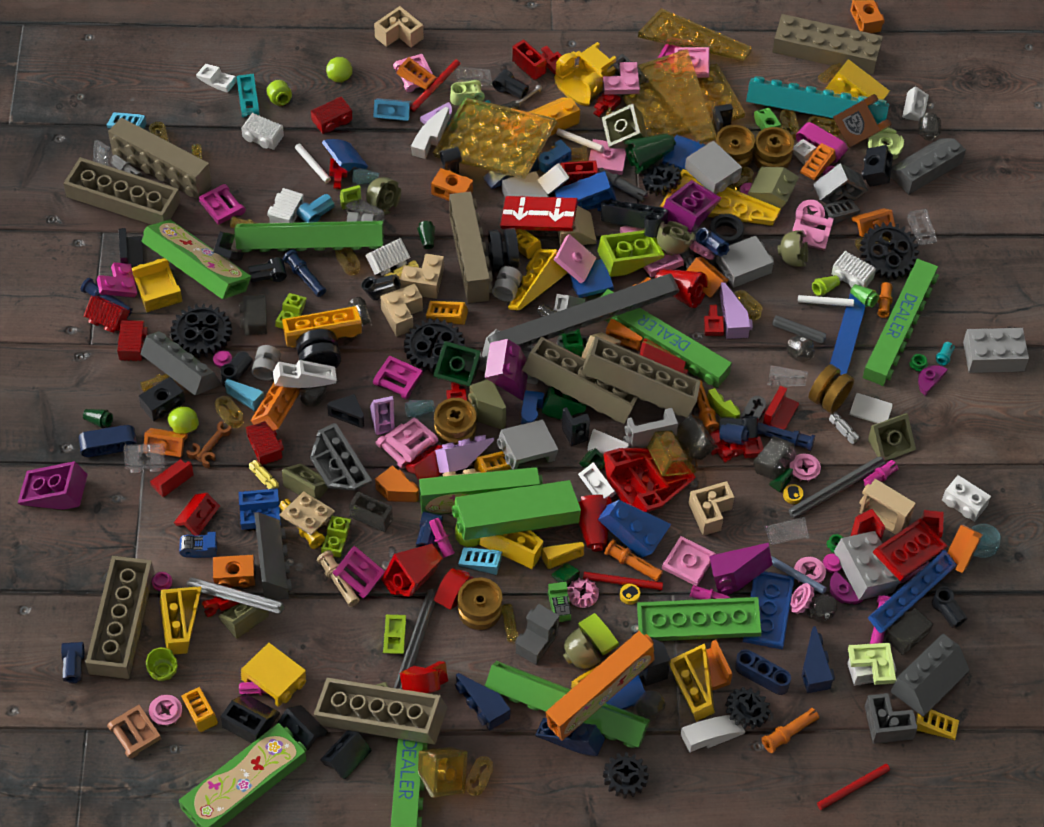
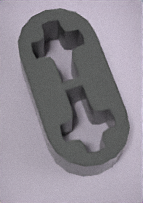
(749, 409)

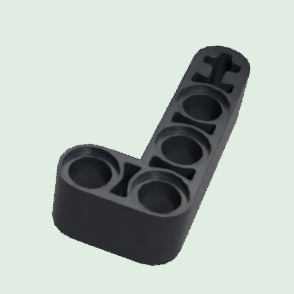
(634, 215)

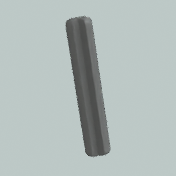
(799, 329)

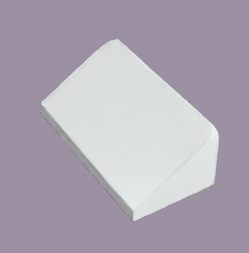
(915, 104)
(870, 408)
(604, 442)

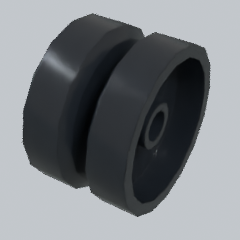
(500, 249)
(319, 347)

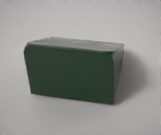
(595, 457)
(782, 480)
(566, 574)

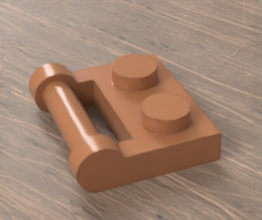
(140, 727)

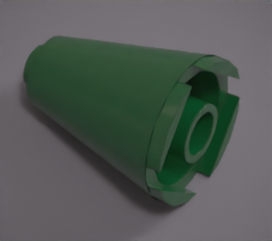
(648, 150)

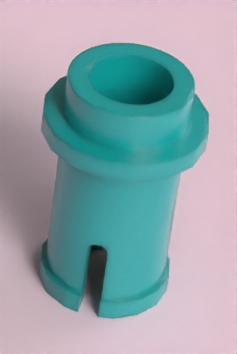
(944, 356)

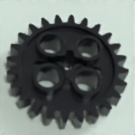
(897, 238)
(195, 336)
(419, 340)

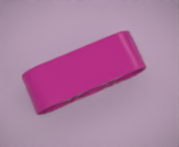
(816, 136)

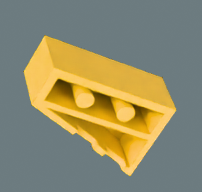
(856, 82)
(520, 547)
(178, 616)
(694, 680)

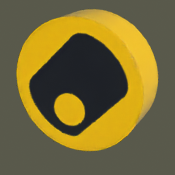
(793, 494)
(629, 594)

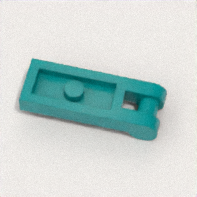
(247, 94)

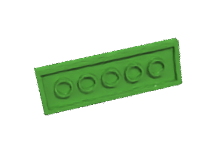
(700, 619)

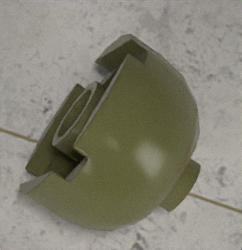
(383, 193)
(674, 238)
(794, 249)
(580, 651)

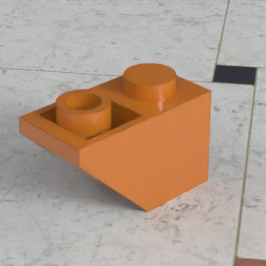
(396, 487)

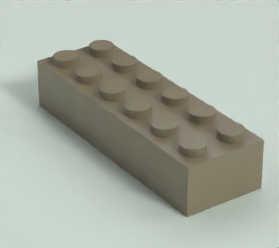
(826, 43)
(160, 158)
(121, 192)
(470, 247)
(564, 372)
(641, 377)
(120, 617)
(381, 710)

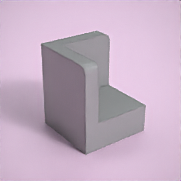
(564, 301)

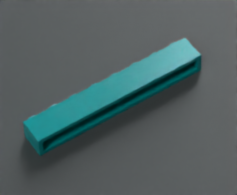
(808, 99)

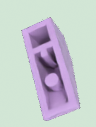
(734, 315)
(383, 415)

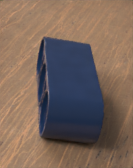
(106, 440)
(773, 672)

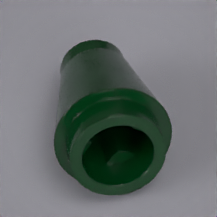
(426, 232)
(98, 417)

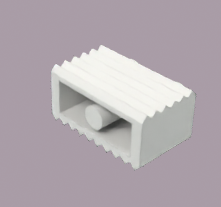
(262, 131)
(285, 206)
(388, 256)
(853, 270)

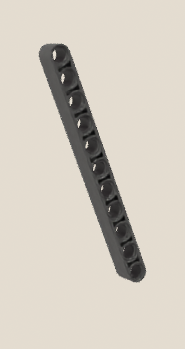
(590, 312)

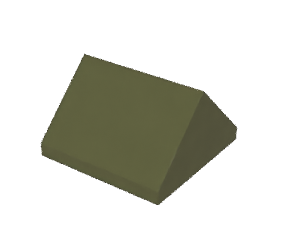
(892, 437)
(301, 478)
(242, 618)

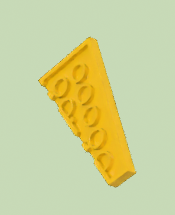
(736, 203)

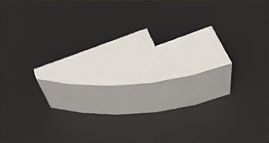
(430, 133)
(303, 374)
(710, 732)

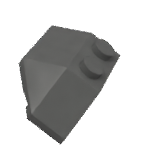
(337, 460)

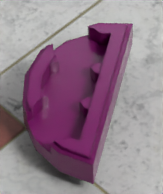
(930, 377)
(842, 590)

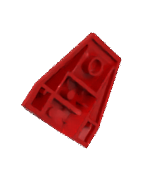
(639, 481)

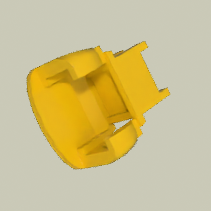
(584, 80)

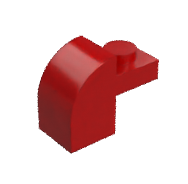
(449, 588)
(424, 679)

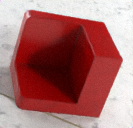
(934, 520)

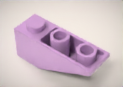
(460, 456)

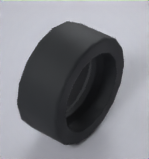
(728, 220)

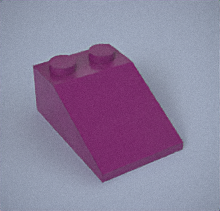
(691, 205)
(505, 367)
(54, 486)
(739, 567)

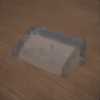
(787, 530)

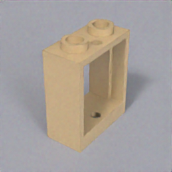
(889, 505)

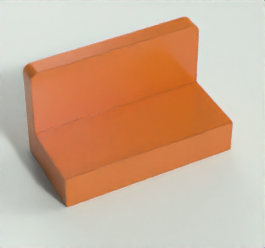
(869, 220)
(714, 276)
(173, 441)
(964, 546)
(719, 668)

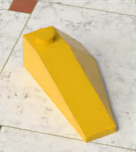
(541, 275)

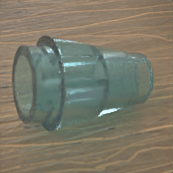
(362, 176)
(416, 408)

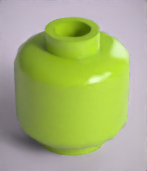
(279, 92)

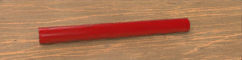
(434, 85)
(623, 580)
(853, 786)

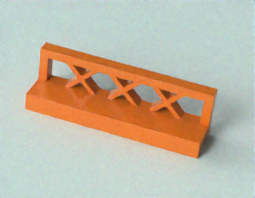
(275, 406)

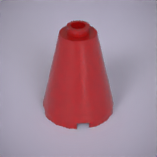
(690, 285)
(593, 530)

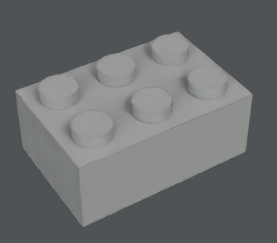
(995, 350)
(863, 569)

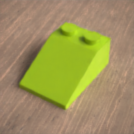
(628, 252)

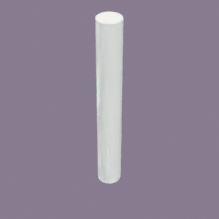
(580, 140)
(312, 163)
(825, 300)

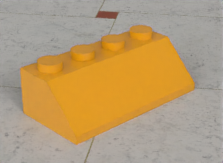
(563, 110)
(341, 322)

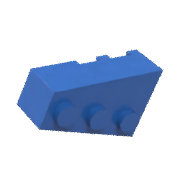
(589, 191)
(634, 527)

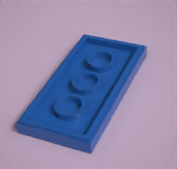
(774, 598)

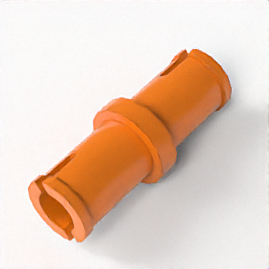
(885, 300)

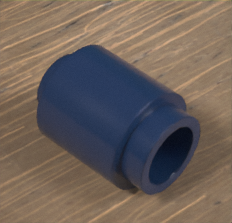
(734, 434)

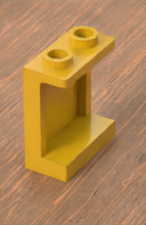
(156, 285)
(274, 674)

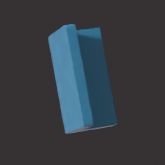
(391, 109)

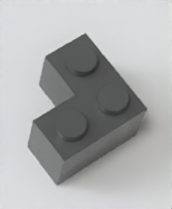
(838, 183)
(539, 634)
(886, 724)

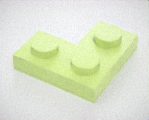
(876, 656)

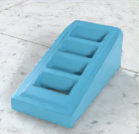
(137, 119)
(245, 394)
(485, 566)

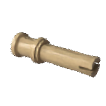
(329, 564)

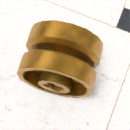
(737, 142)
(773, 148)
(831, 388)
(454, 421)
(480, 603)

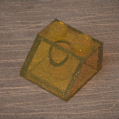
(670, 454)
(443, 771)

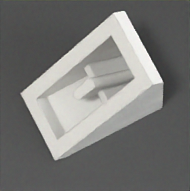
(553, 179)

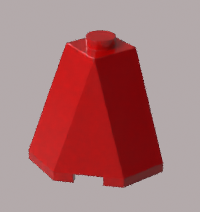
(660, 355)
(411, 569)

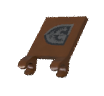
(858, 122)

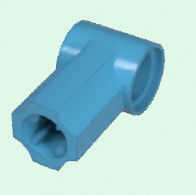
(313, 211)

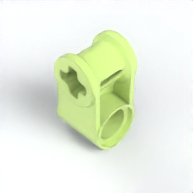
(466, 89)

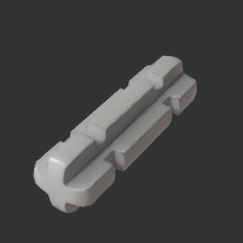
(844, 428)

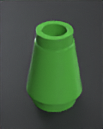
(865, 295)

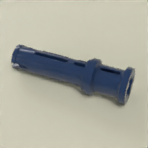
(300, 268)
(91, 288)
(795, 437)

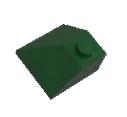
(457, 364)
(556, 401)

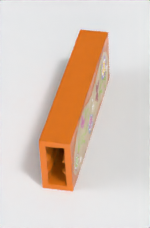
(600, 685)

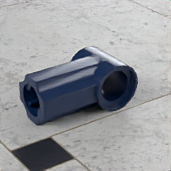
(712, 242)
(426, 534)
(72, 658)

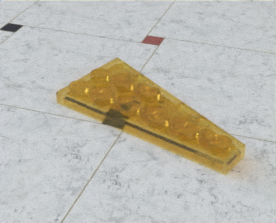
(681, 32)
(679, 87)

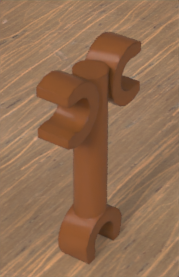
(204, 453)

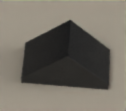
(347, 410)

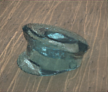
(989, 542)

